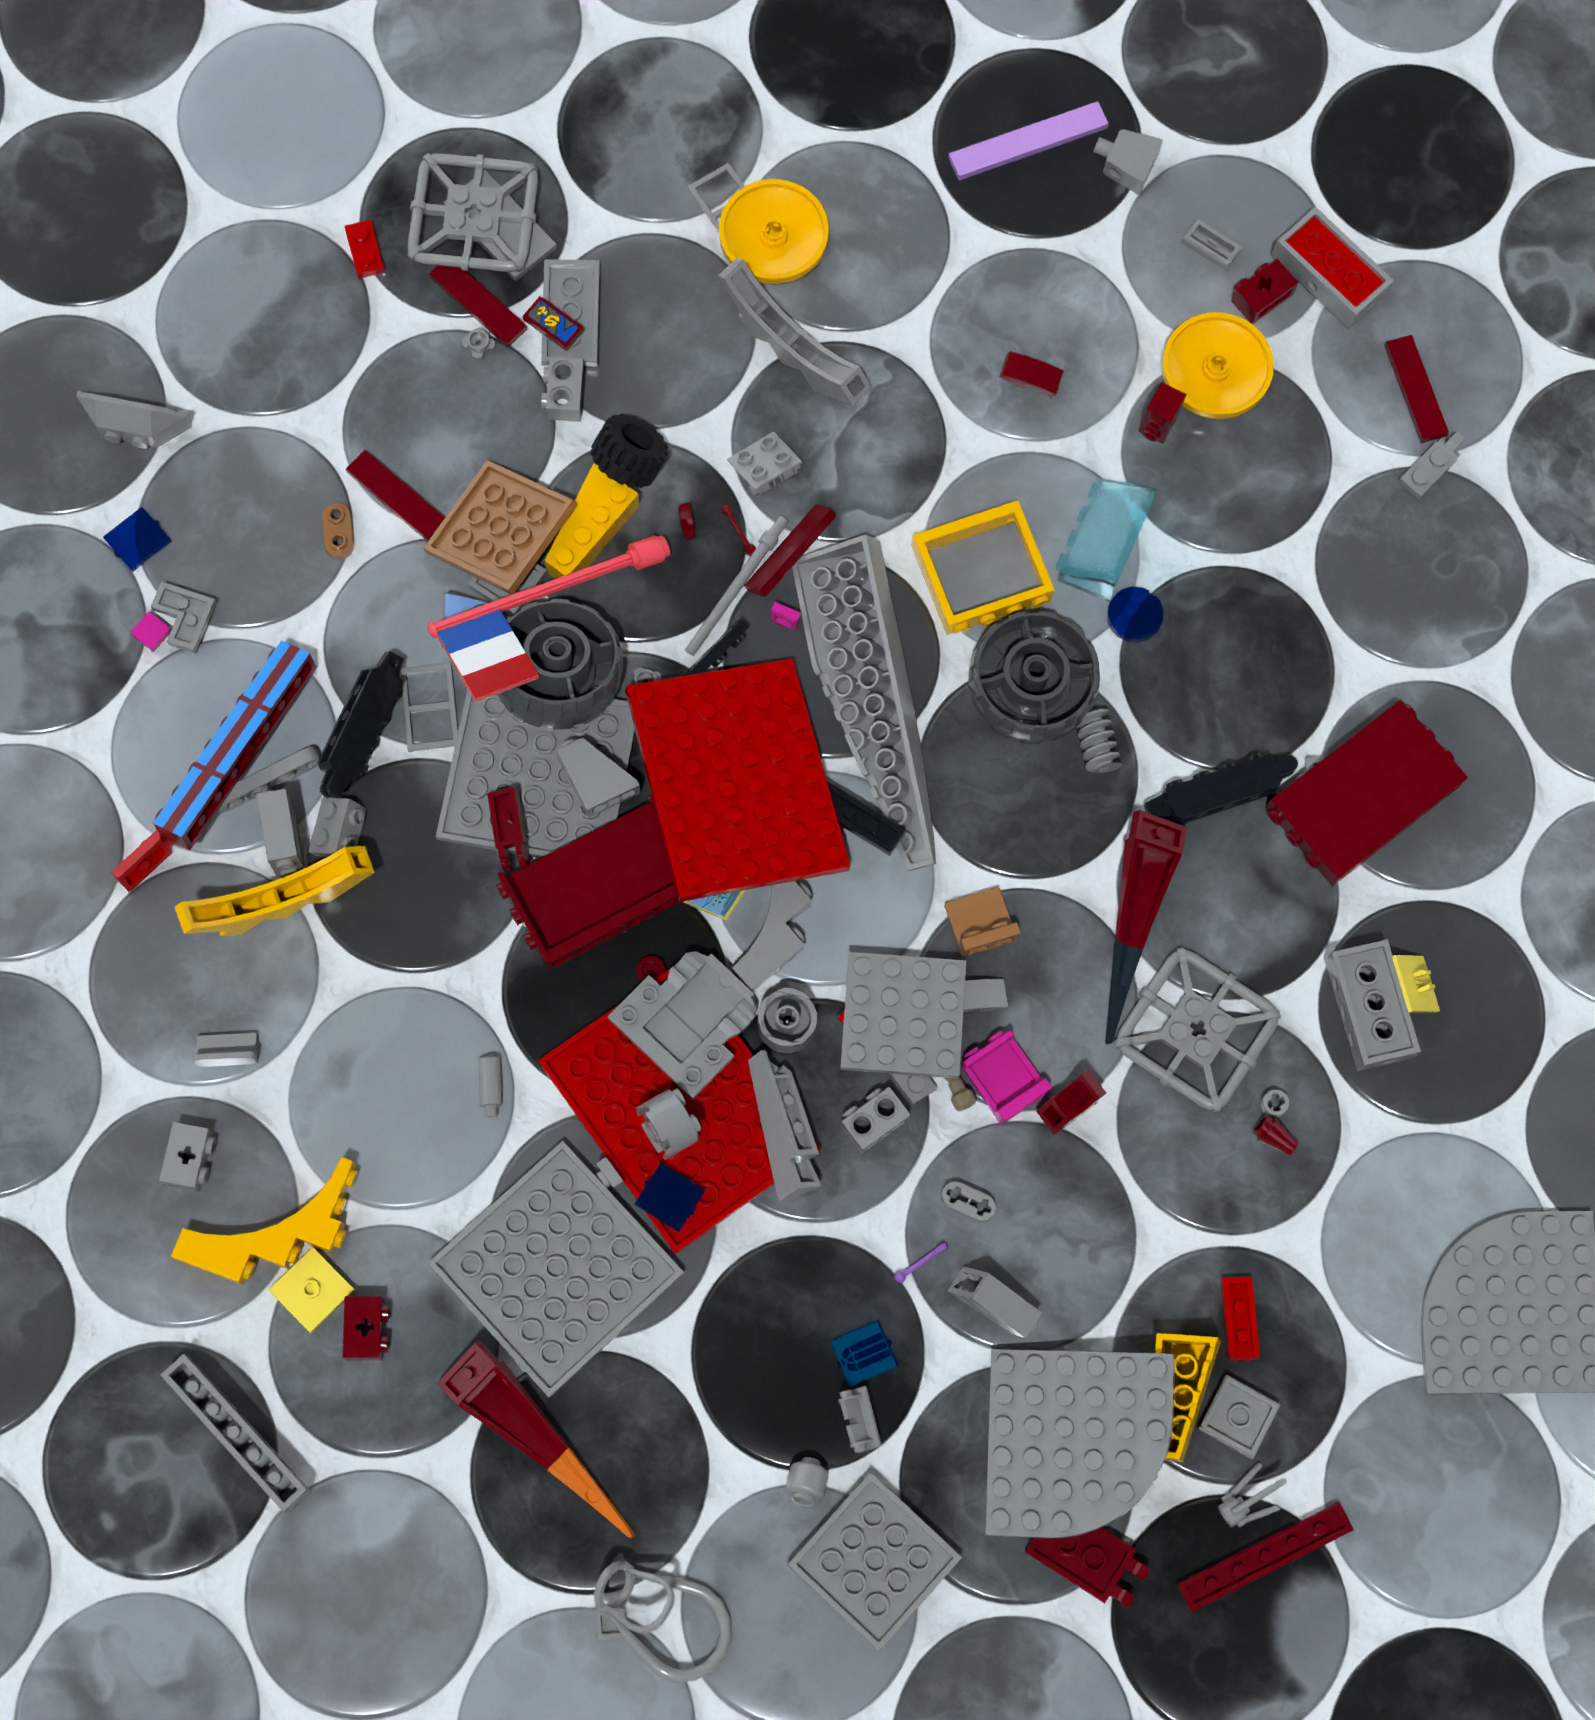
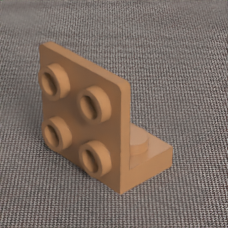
(981, 922)

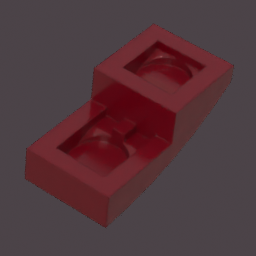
(1031, 372)

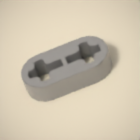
(971, 1195)

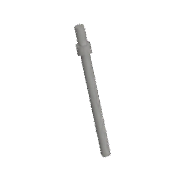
(766, 543)

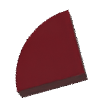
(686, 521)

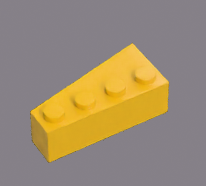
(599, 515)
(1192, 1372)

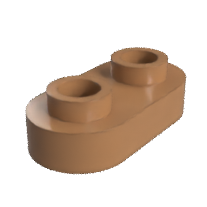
(338, 529)

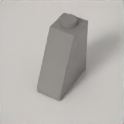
(595, 777)
(995, 1301)

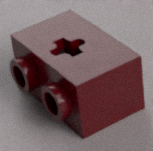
(1264, 290)
(1162, 413)
(356, 1313)

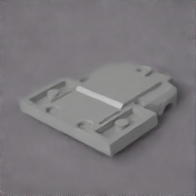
(687, 1019)

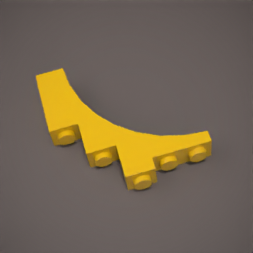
(277, 899)
(314, 1224)

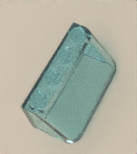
(1105, 536)

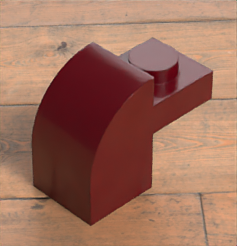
(1071, 1102)

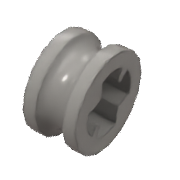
(1281, 1109)

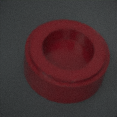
(650, 966)

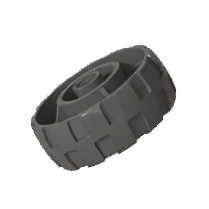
(575, 662)
(1029, 705)

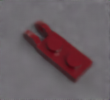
(508, 826)

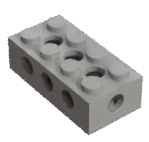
(1358, 1018)

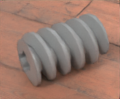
(1096, 744)

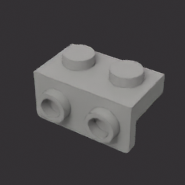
(336, 826)

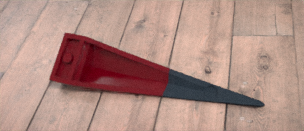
(1147, 869)

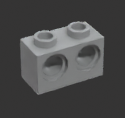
(568, 389)
(879, 1125)

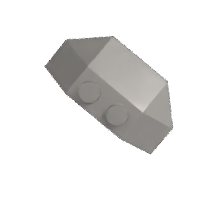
(133, 421)

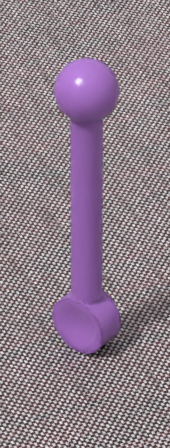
(901, 1276)

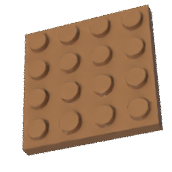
(500, 527)

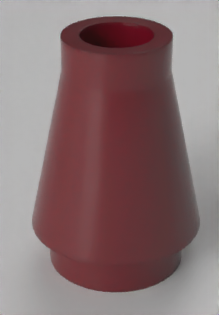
(1274, 1134)

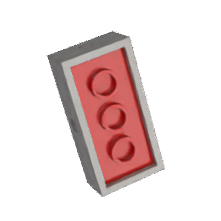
(1332, 267)

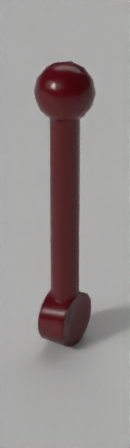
(749, 548)

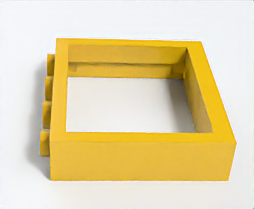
(968, 527)

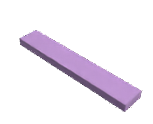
(1028, 140)

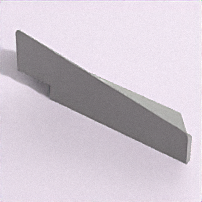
(784, 1128)

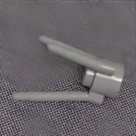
(1235, 1510)

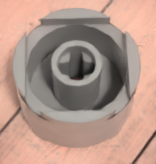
(775, 1009)
(668, 1123)

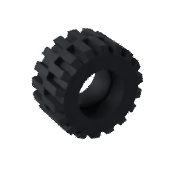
(629, 451)

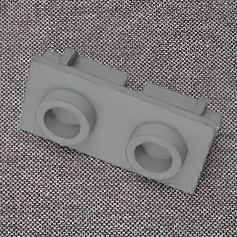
(862, 1427)

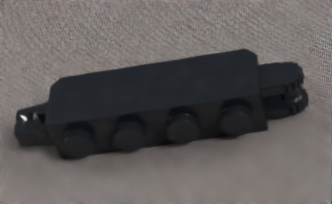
(360, 724)
(1222, 789)

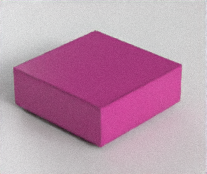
(785, 616)
(151, 631)

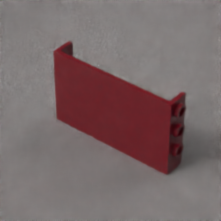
(1366, 792)
(592, 887)

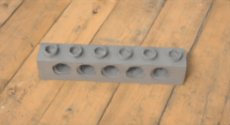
(236, 1433)

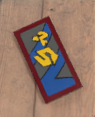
(553, 323)

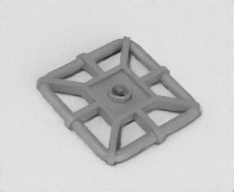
(484, 226)
(1215, 1022)

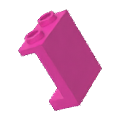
(1004, 1077)

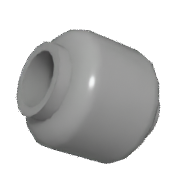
(806, 1482)

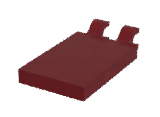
(1091, 1562)

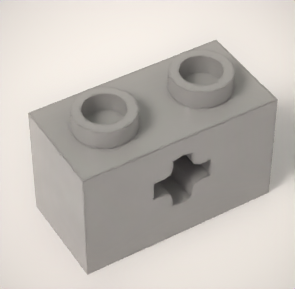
(181, 1143)

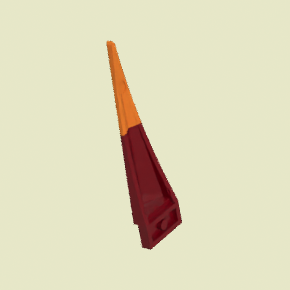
(499, 1401)

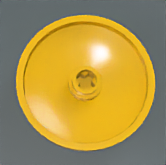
(775, 230)
(1218, 364)

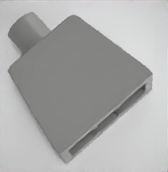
(1129, 158)

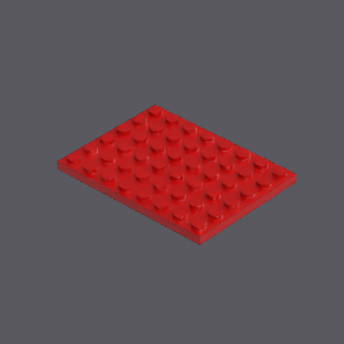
(736, 779)
(609, 1077)

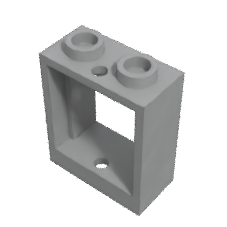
(280, 832)

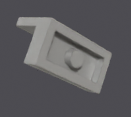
(226, 1049)

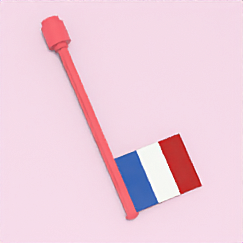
(484, 643)

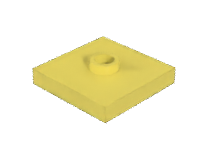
(311, 1290)

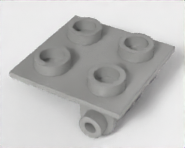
(765, 462)

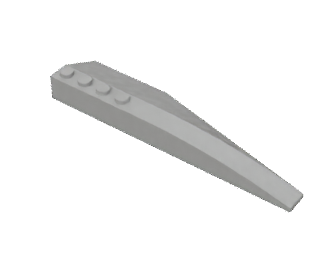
(865, 676)

